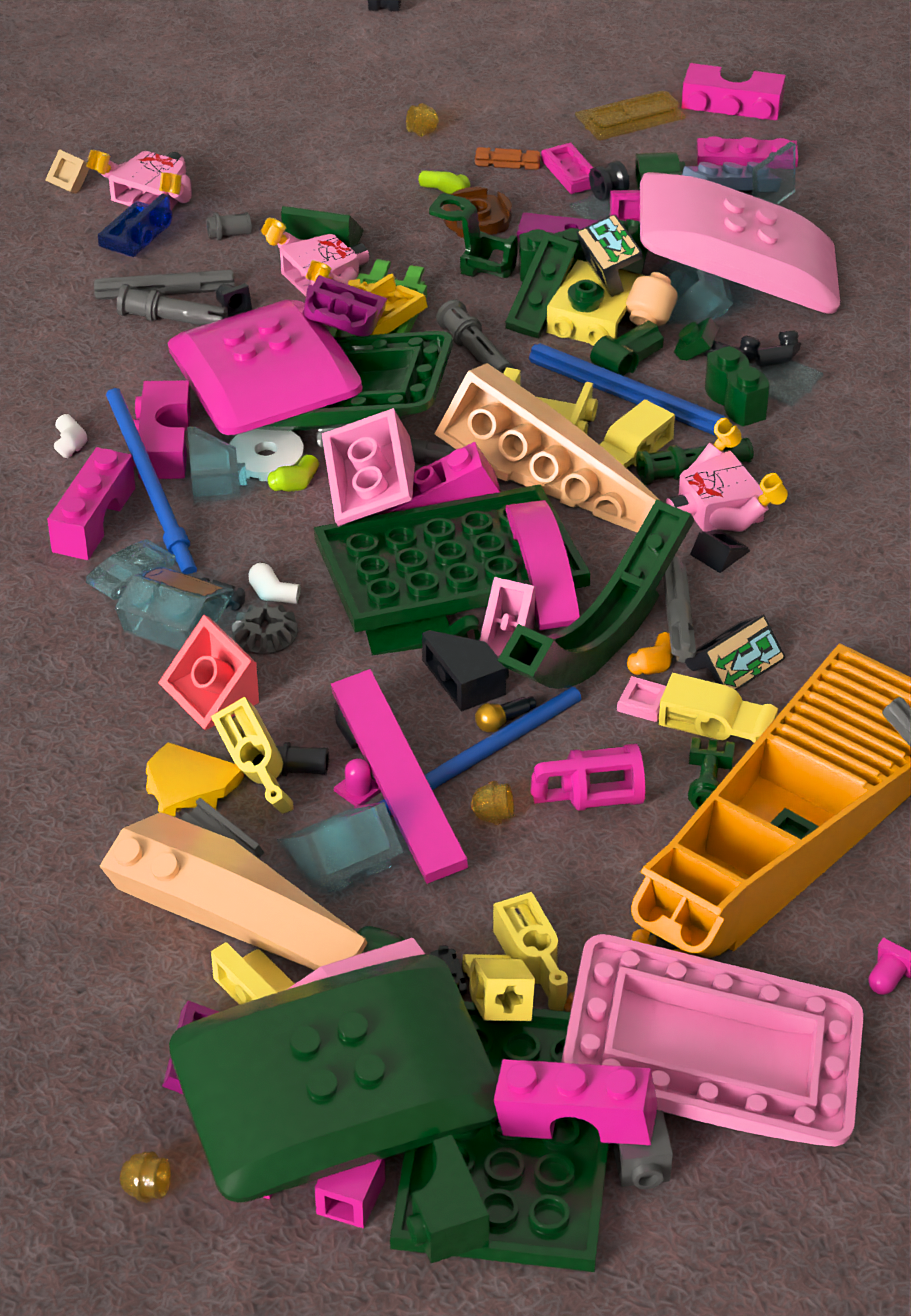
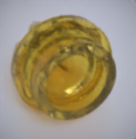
(421, 119)
(493, 802)
(146, 1176)

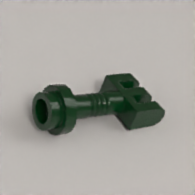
(709, 761)

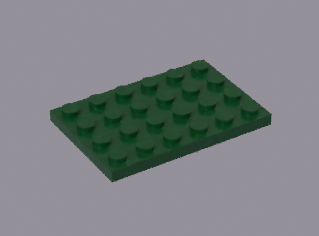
(430, 558)
(537, 1190)

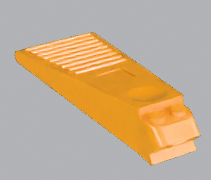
(821, 758)

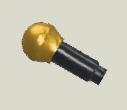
(492, 717)

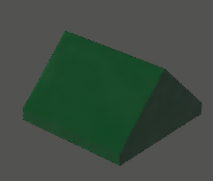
(311, 223)

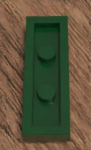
(540, 285)

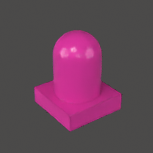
(358, 785)
(890, 967)

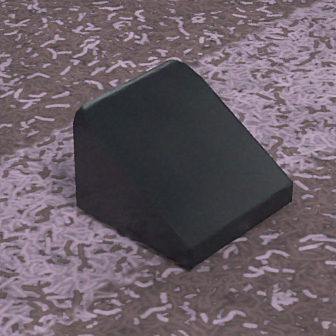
(718, 550)

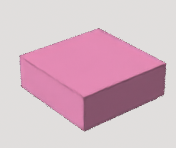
(641, 699)

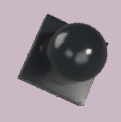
(239, 298)

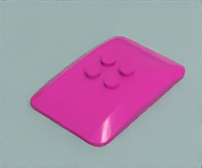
(264, 366)

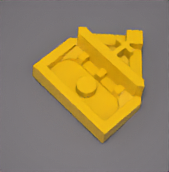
(400, 305)
(184, 775)

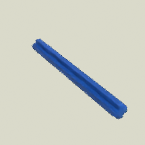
(623, 387)

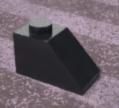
(464, 668)

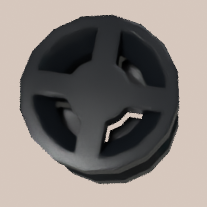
(610, 178)

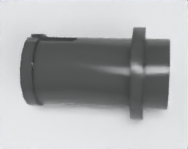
(228, 225)

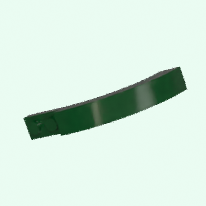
(613, 617)

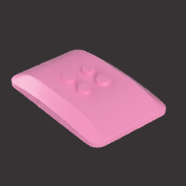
(739, 239)
(721, 1039)

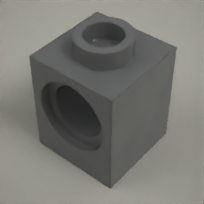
(645, 1164)

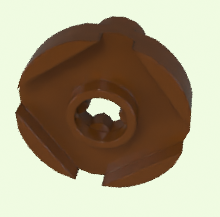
(492, 210)

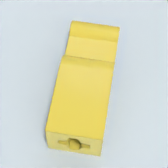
(640, 429)
(712, 710)
(245, 748)
(534, 941)
(500, 986)

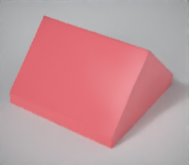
(210, 673)

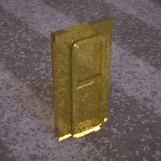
(631, 115)

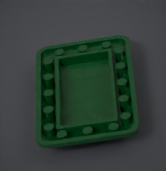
(395, 373)
(333, 1075)

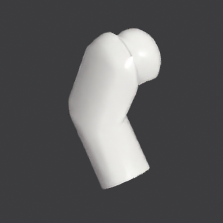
(72, 436)
(268, 586)

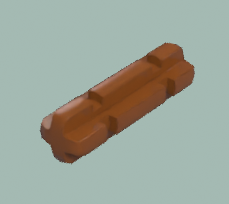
(507, 158)

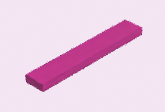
(399, 777)

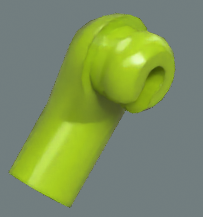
(443, 181)
(293, 477)

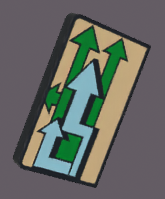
(607, 249)
(739, 653)

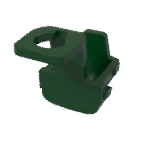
(477, 243)

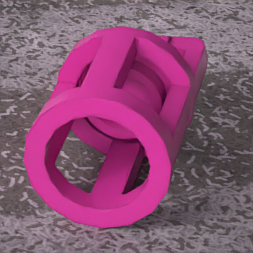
(576, 778)

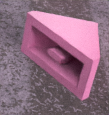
(507, 607)

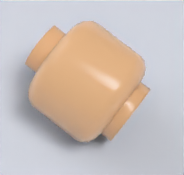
(651, 299)

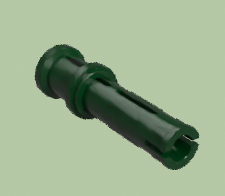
(676, 460)

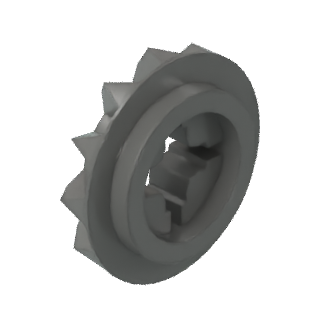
(278, 635)

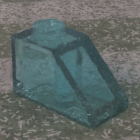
(214, 468)

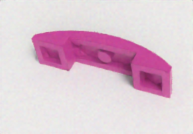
(545, 563)

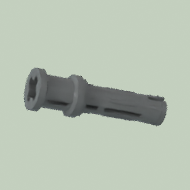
(155, 306)
(468, 331)

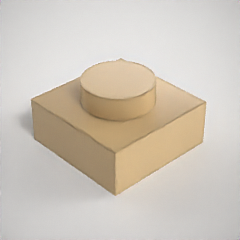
(68, 172)

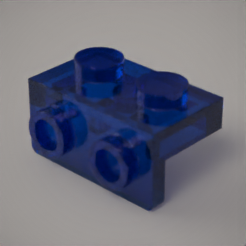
(137, 226)

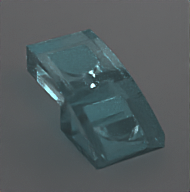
(116, 572)

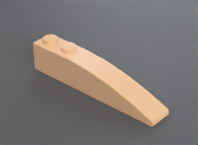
(539, 446)
(226, 890)

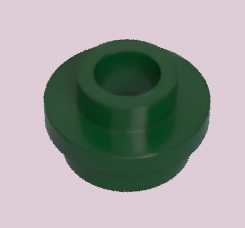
(585, 296)

